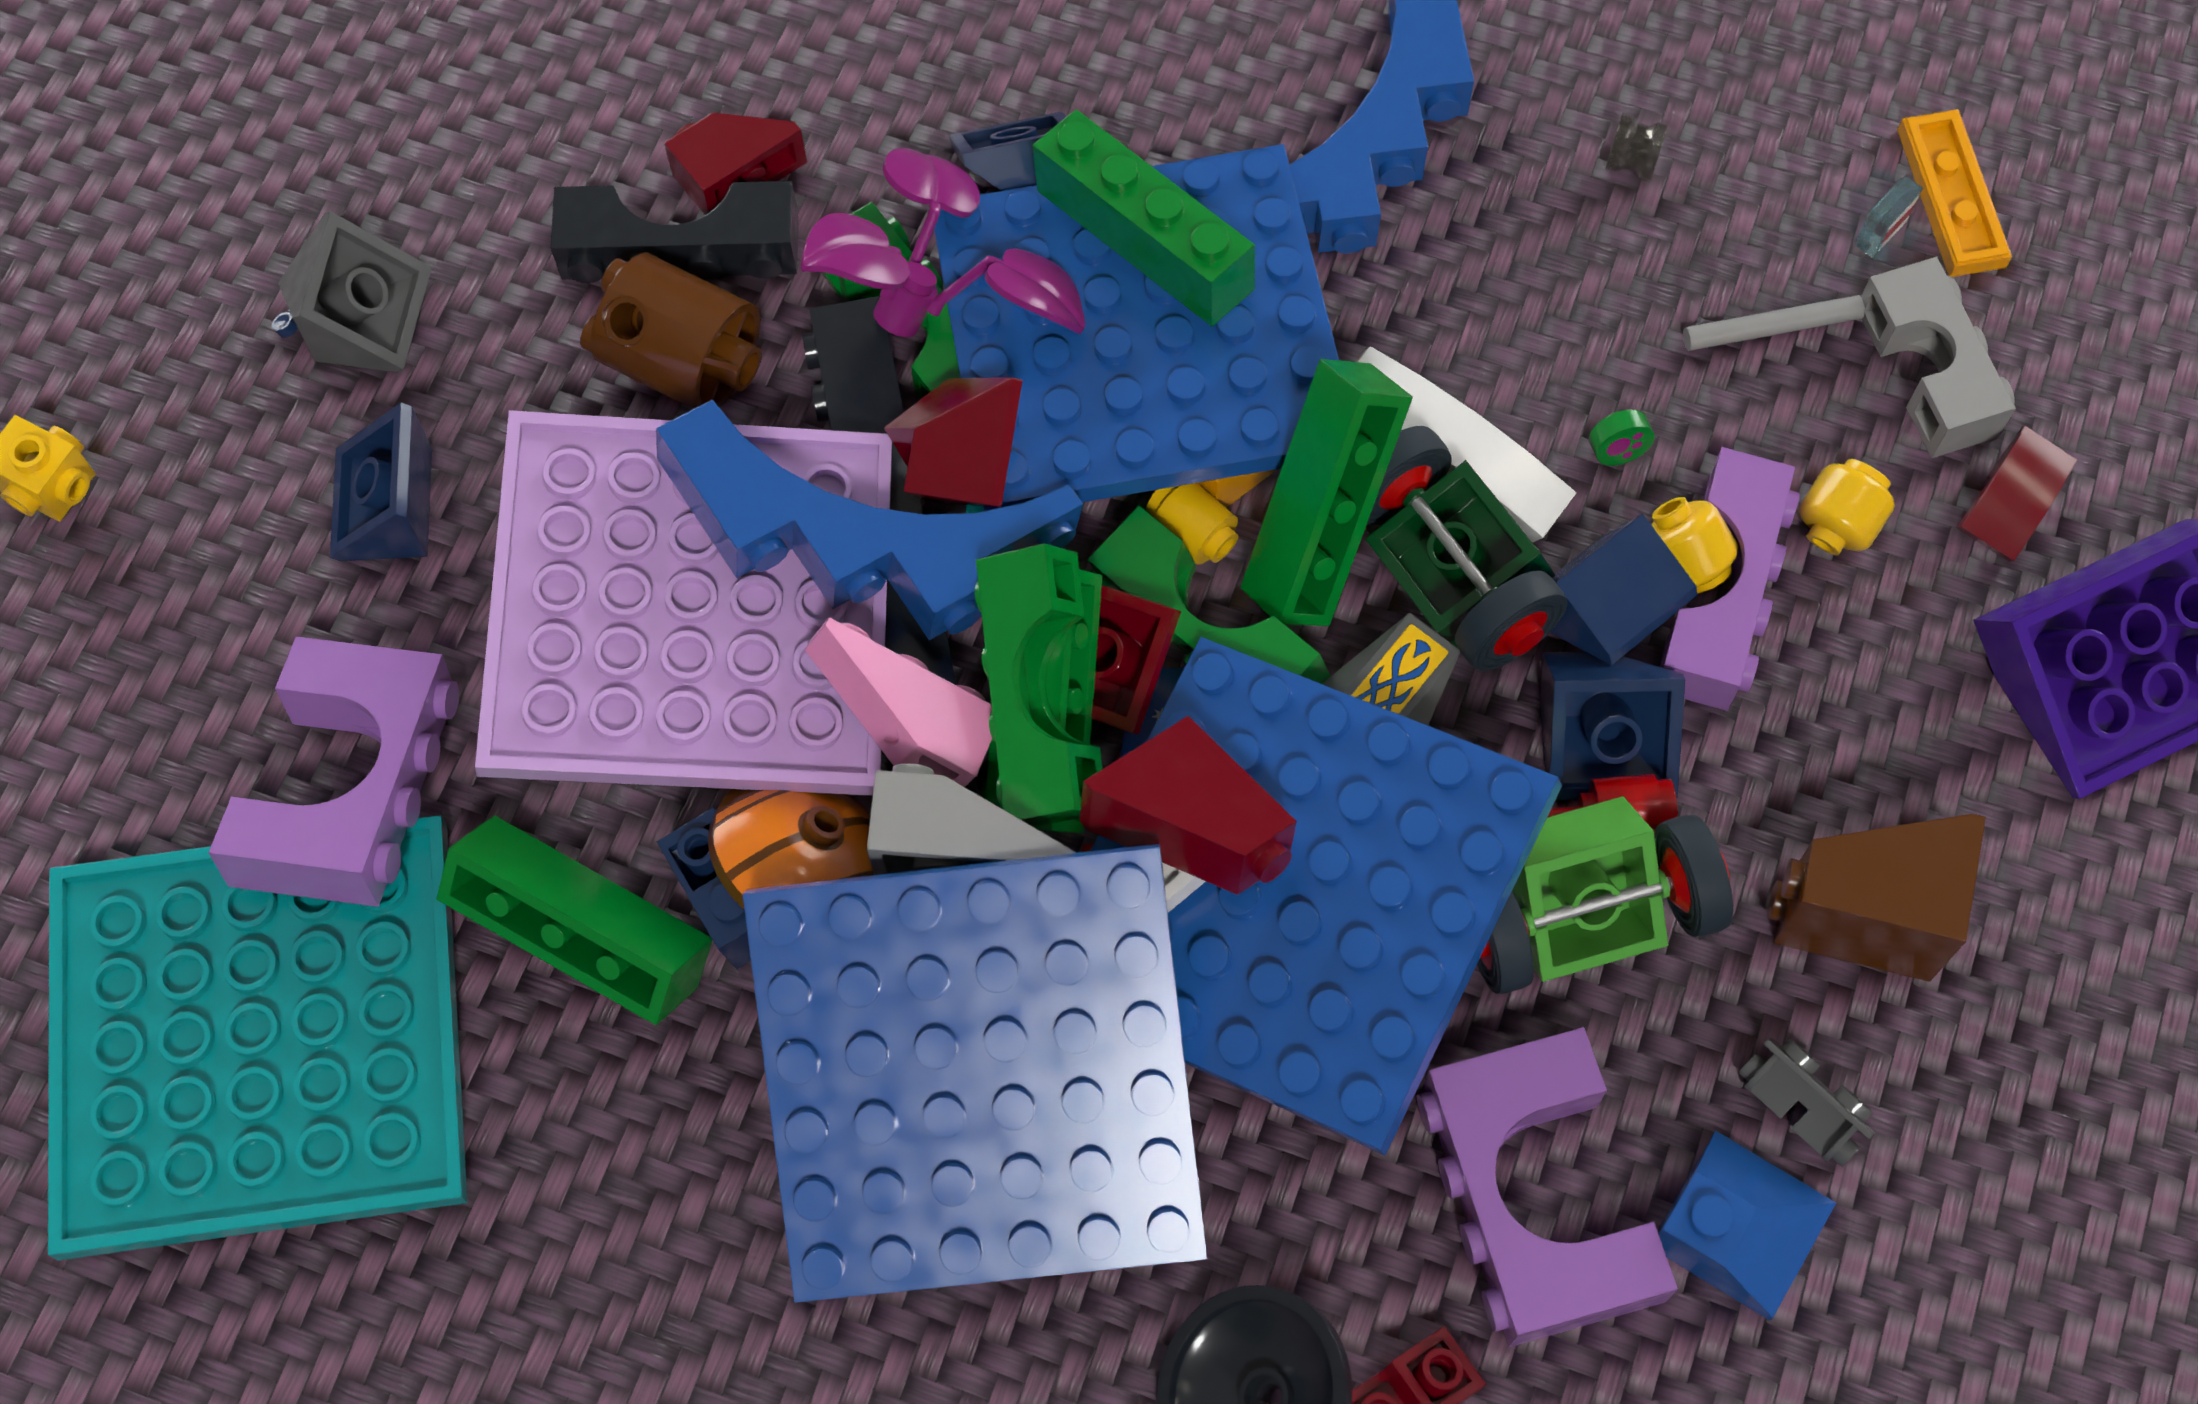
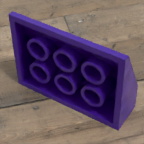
(2106, 660)

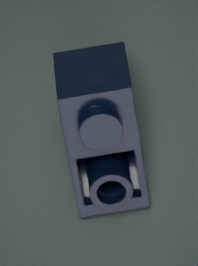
(690, 860)

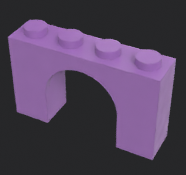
(352, 843)
(1533, 1281)

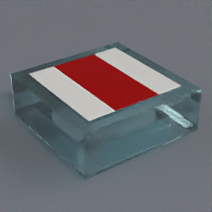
(1888, 216)

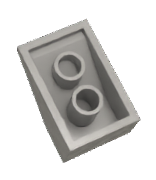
(937, 823)

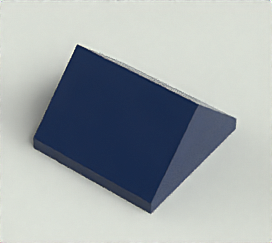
(382, 490)
(1621, 591)

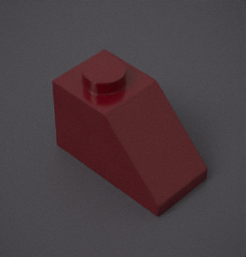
(732, 149)

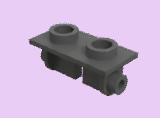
(1830, 1115)

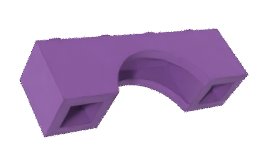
(1714, 640)

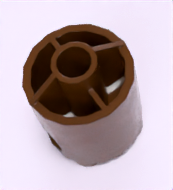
(674, 332)

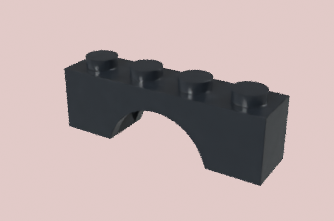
(744, 235)

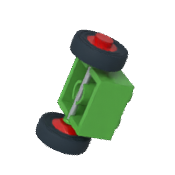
(1598, 894)

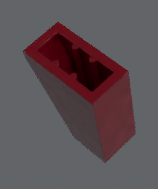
(1193, 804)

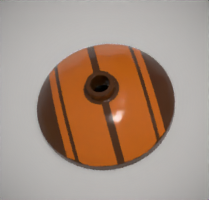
(787, 839)

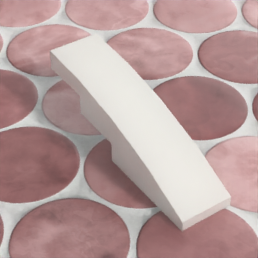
(1512, 474)

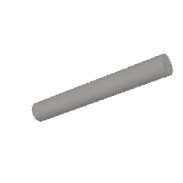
(1773, 322)

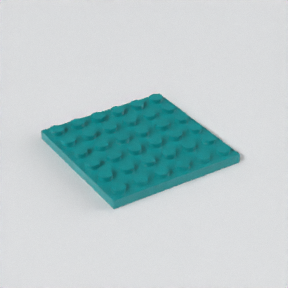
(246, 1052)

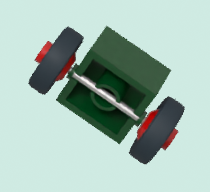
(1462, 554)

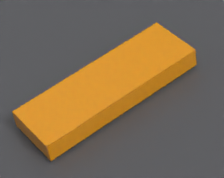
(1954, 193)

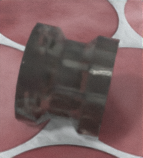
(1636, 147)

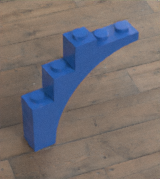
(1385, 138)
(847, 547)

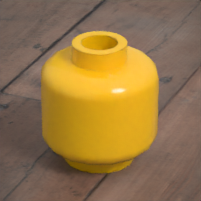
(1847, 507)
(1697, 540)

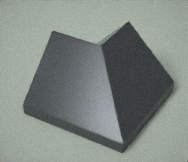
(354, 296)

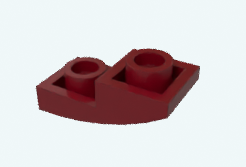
(2017, 494)
(1425, 1374)

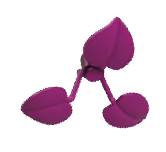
(862, 254)

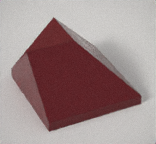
(959, 441)
(1130, 656)

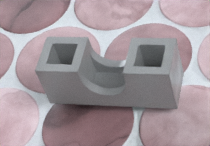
(1924, 313)

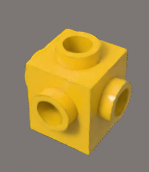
(42, 469)

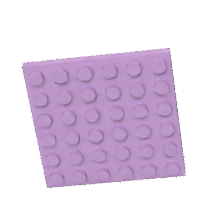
(634, 644)

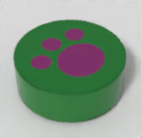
(1621, 437)

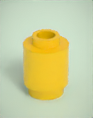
(1195, 519)

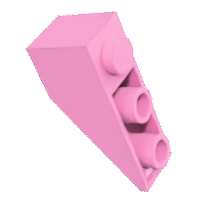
(903, 704)

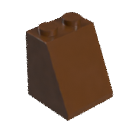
(1883, 895)

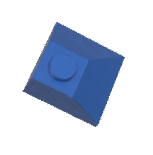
(1743, 1225)

